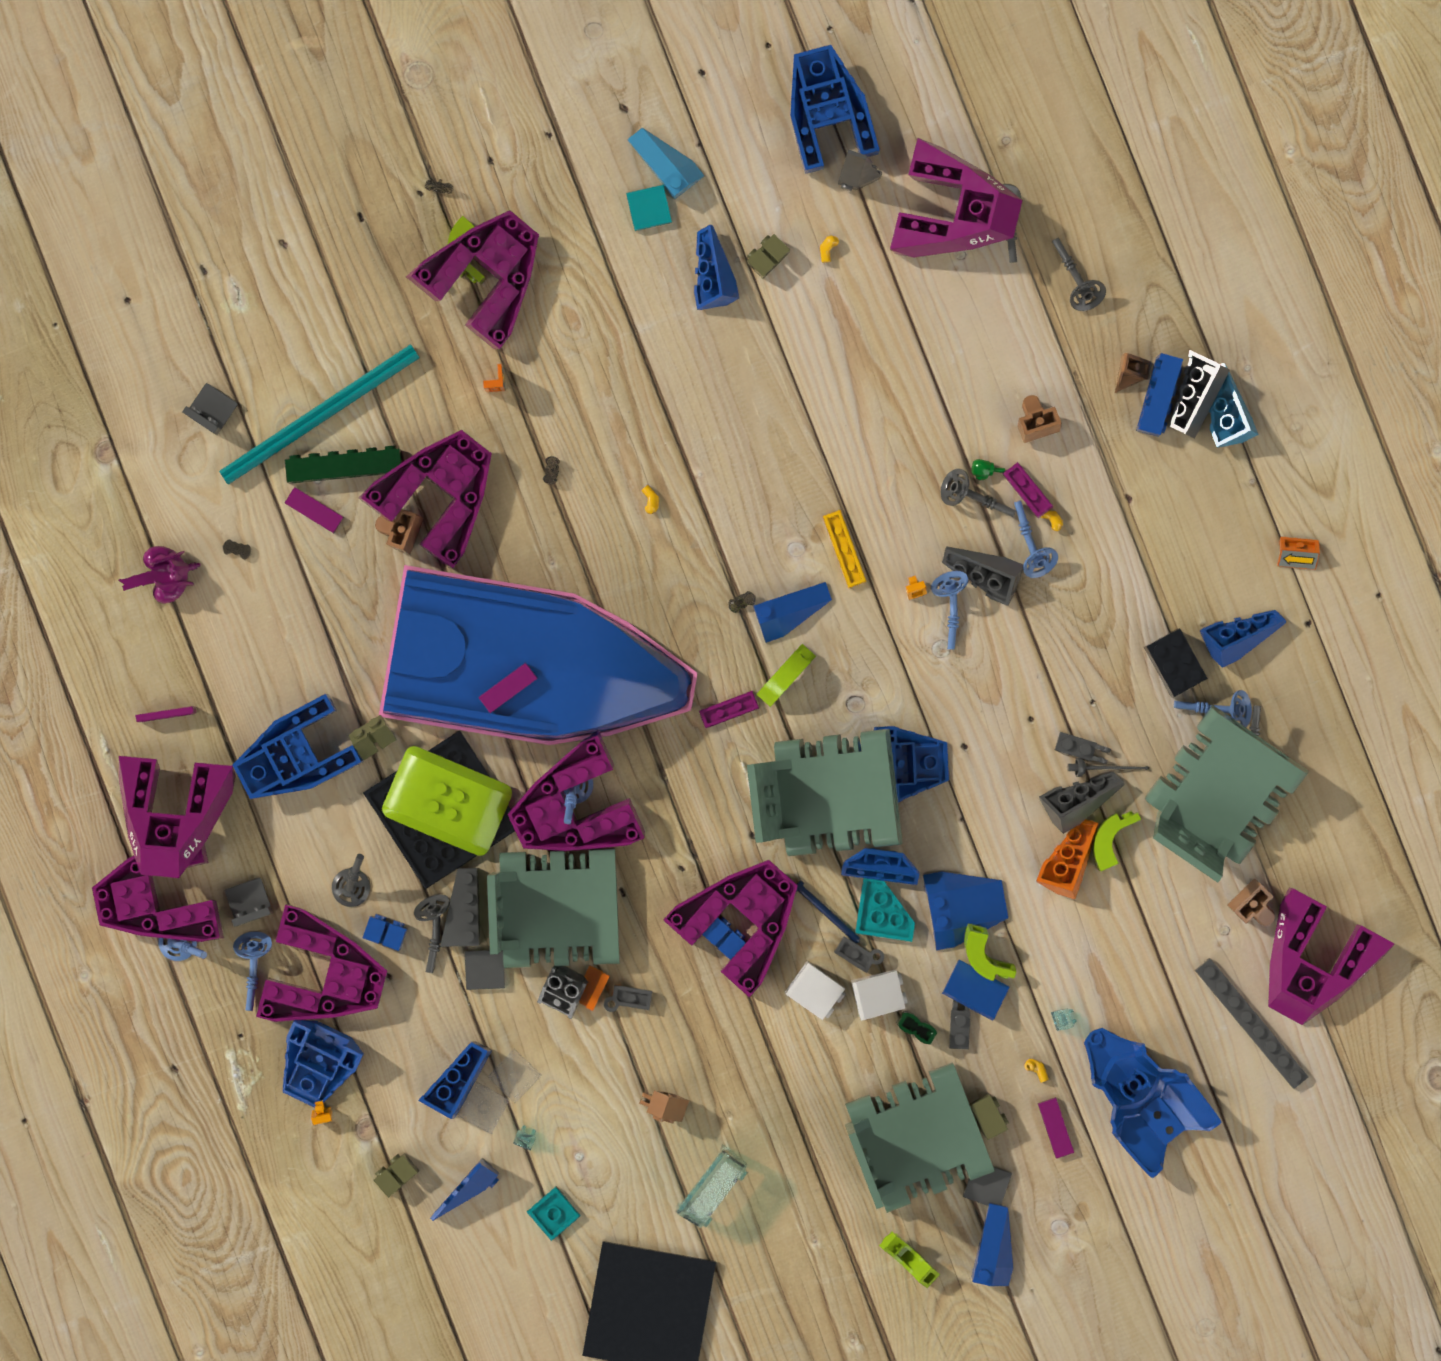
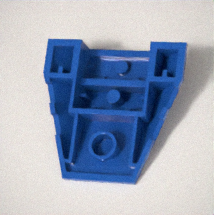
(918, 761)
(962, 900)
(317, 1061)

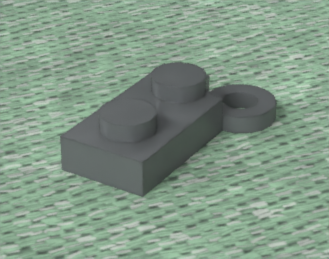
(857, 955)
(629, 997)

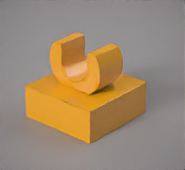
(915, 589)
(321, 1114)

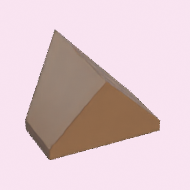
(1131, 371)

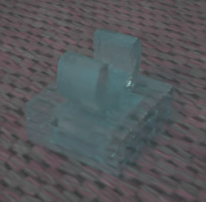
(1062, 1019)
(525, 1140)

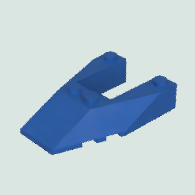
(823, 97)
(284, 759)

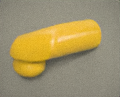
(826, 246)
(653, 500)
(1055, 520)
(1037, 1067)

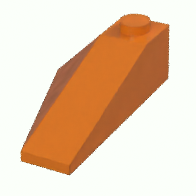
(1068, 862)

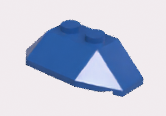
(881, 866)

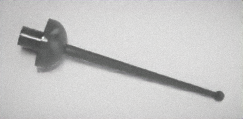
(1080, 767)

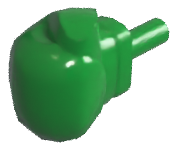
(983, 469)

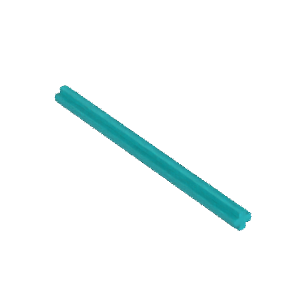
(319, 414)

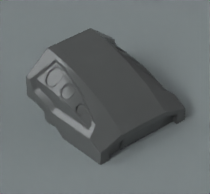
(563, 990)

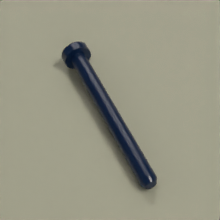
(828, 913)

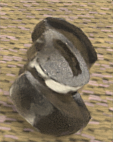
(439, 186)
(551, 470)
(237, 549)
(741, 601)

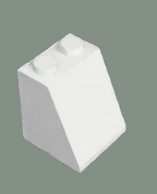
(815, 991)
(879, 994)

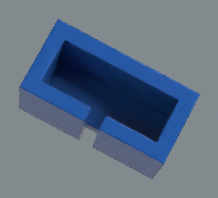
(385, 932)
(724, 937)

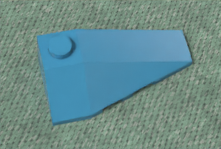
(668, 164)
(1230, 417)

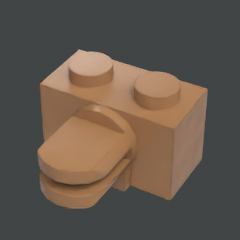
(1037, 421)
(401, 531)
(1253, 904)
(665, 1106)

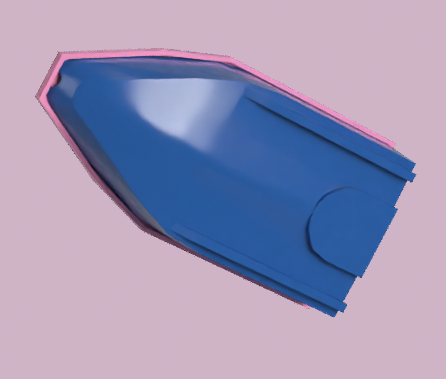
(470, 632)

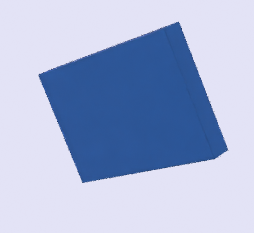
(975, 991)

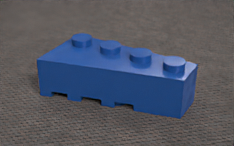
(1159, 395)
(456, 1081)

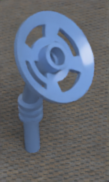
(1036, 555)
(950, 590)
(1234, 709)
(571, 798)
(185, 949)
(254, 954)

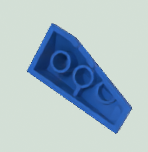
(715, 281)
(786, 612)
(1235, 639)
(477, 1181)
(994, 1255)

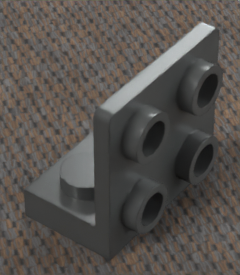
(211, 409)
(248, 901)

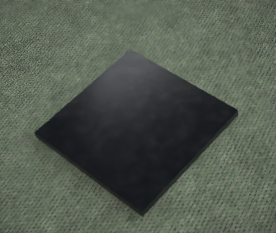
(427, 855)
(648, 1305)

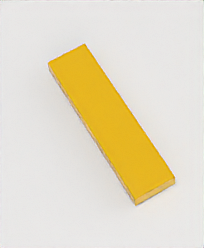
(844, 549)

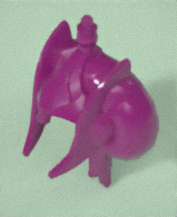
(167, 572)

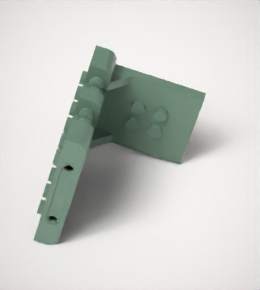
(827, 794)
(1221, 794)
(554, 908)
(916, 1139)

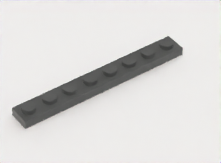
(1251, 1023)

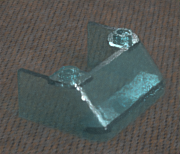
(712, 1188)

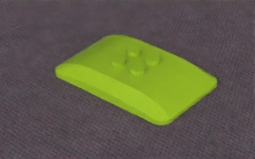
(447, 800)

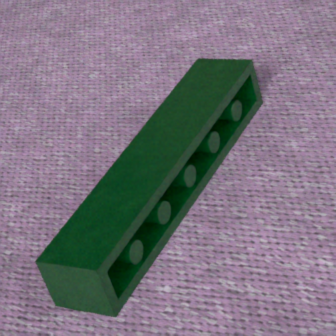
(342, 466)

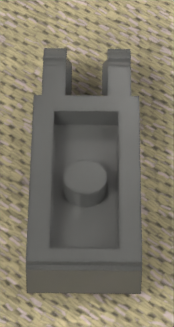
(1080, 747)
(959, 1027)

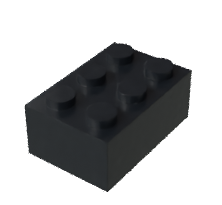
(1175, 662)

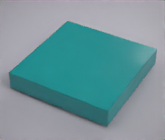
(649, 208)
(553, 1213)

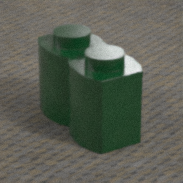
(912, 1025)

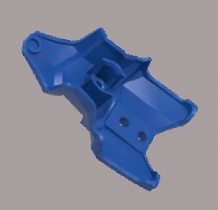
(1138, 1090)

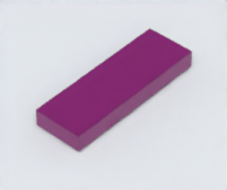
(1027, 490)
(314, 510)
(508, 687)
(729, 709)
(165, 714)
(1055, 1127)

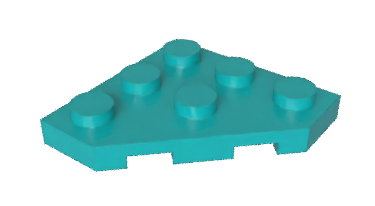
(882, 913)

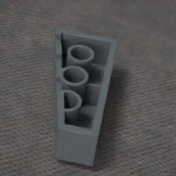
(1197, 394)
(463, 915)

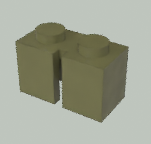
(768, 256)
(374, 731)
(988, 1116)
(395, 1175)

